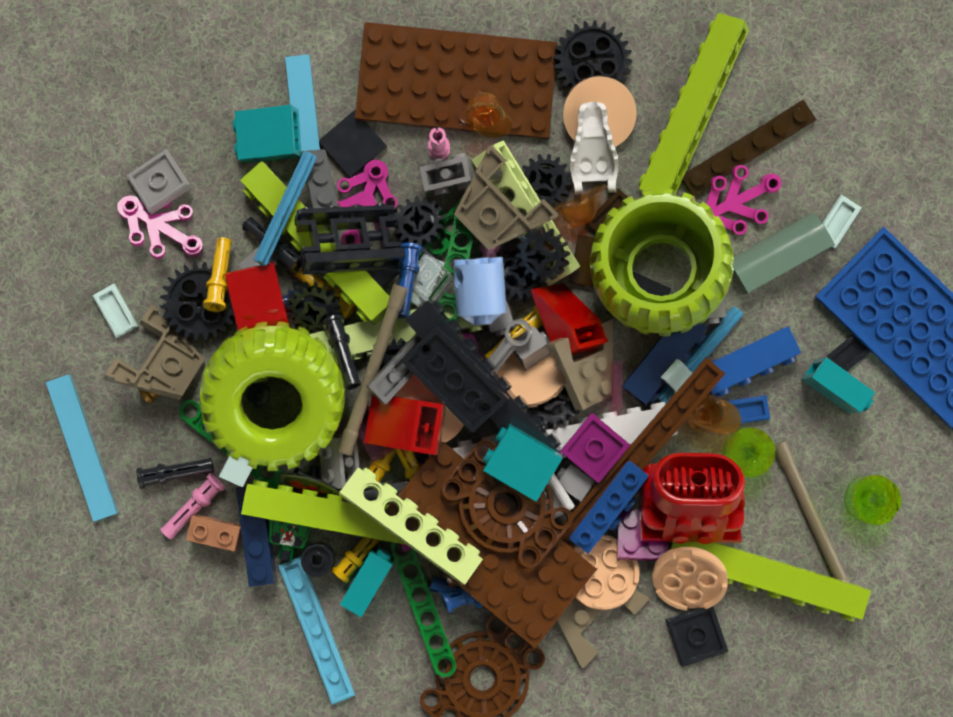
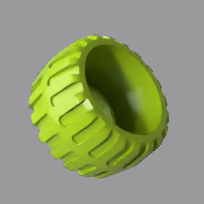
(655, 221)
(278, 354)

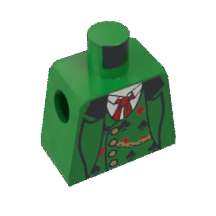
(288, 537)

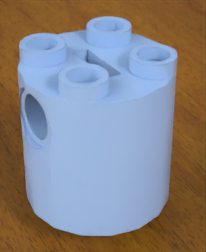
(480, 289)

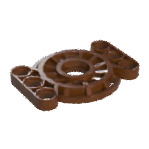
(520, 527)
(496, 655)

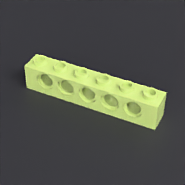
(524, 199)
(459, 570)

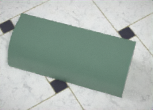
(781, 252)

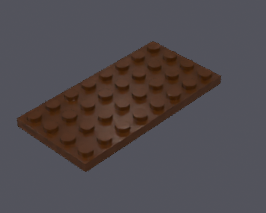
(431, 73)
(519, 597)

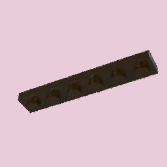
(749, 147)

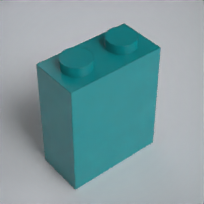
(267, 134)
(839, 386)
(521, 462)
(367, 581)

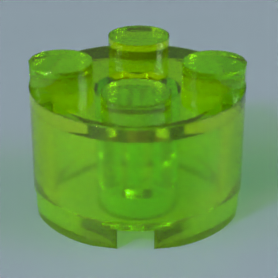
(761, 448)
(880, 510)

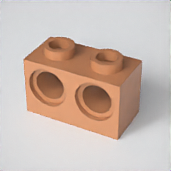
(214, 532)

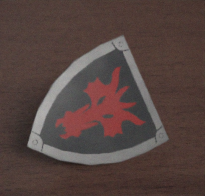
(309, 481)

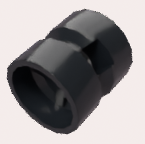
(318, 559)

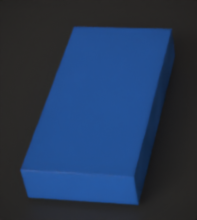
(752, 408)

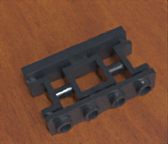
(350, 256)

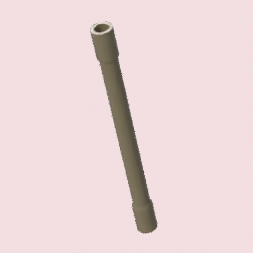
(393, 307)
(788, 463)

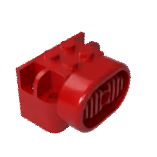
(692, 499)

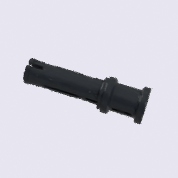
(283, 252)
(339, 342)
(162, 473)

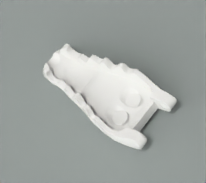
(593, 151)

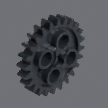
(587, 39)
(197, 322)

